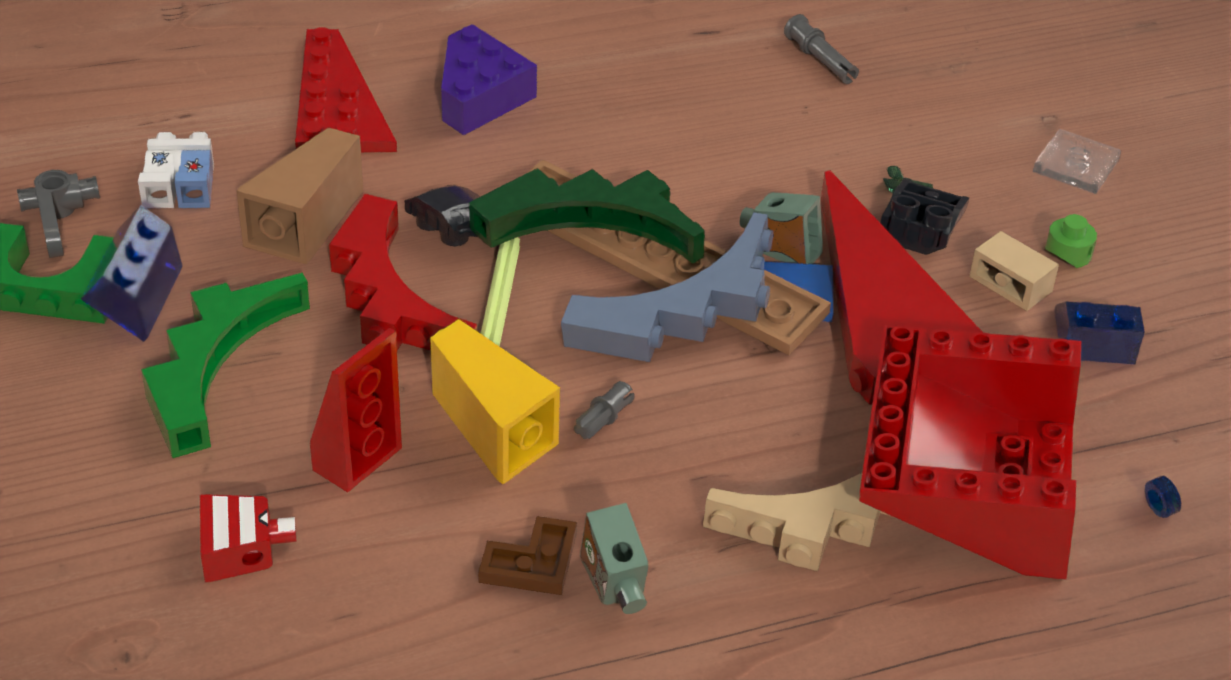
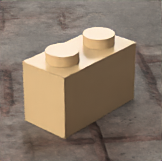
(1014, 270)

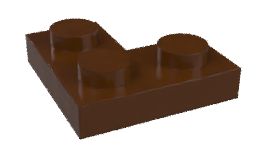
(532, 567)

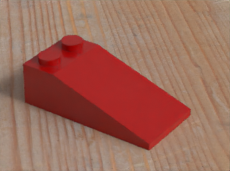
(359, 415)

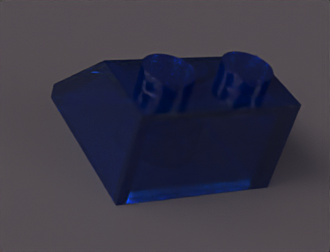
(1105, 330)

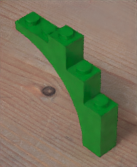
(199, 349)

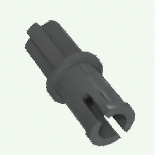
(603, 410)

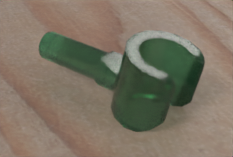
(897, 177)

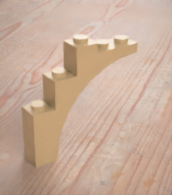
(795, 522)

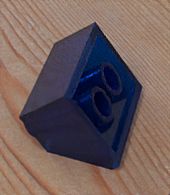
(136, 273)

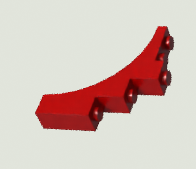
(371, 282)

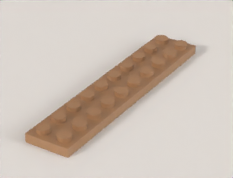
(782, 324)

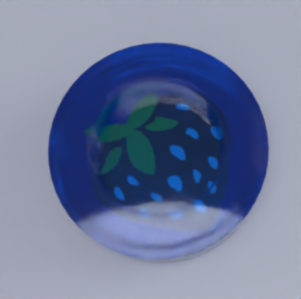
(1162, 496)

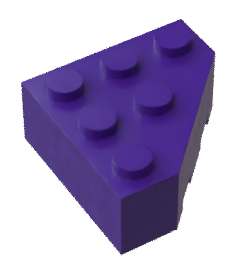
(483, 80)

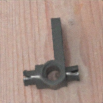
(57, 197)

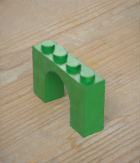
(52, 295)

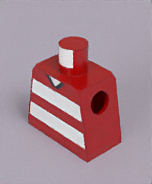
(239, 535)

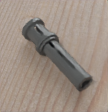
(813, 42)

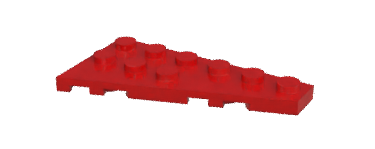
(337, 95)

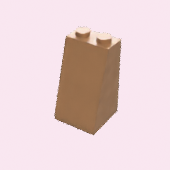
(302, 197)

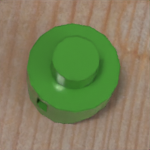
(1072, 240)

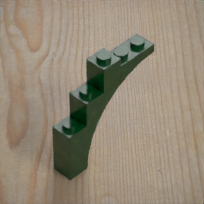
(587, 201)

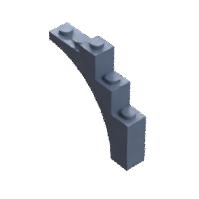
(637, 323)

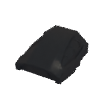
(445, 211)
(922, 216)

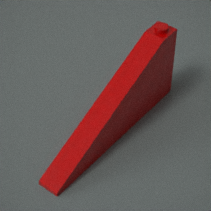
(877, 285)

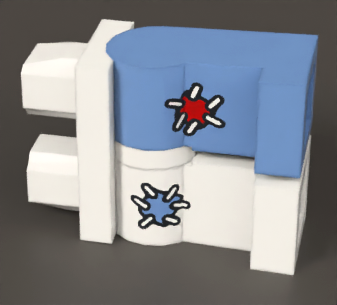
(178, 169)

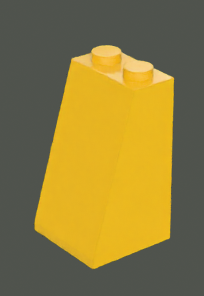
(494, 400)

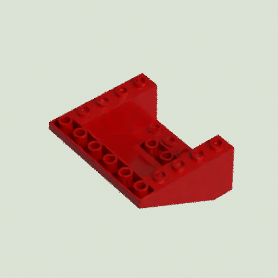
(977, 442)

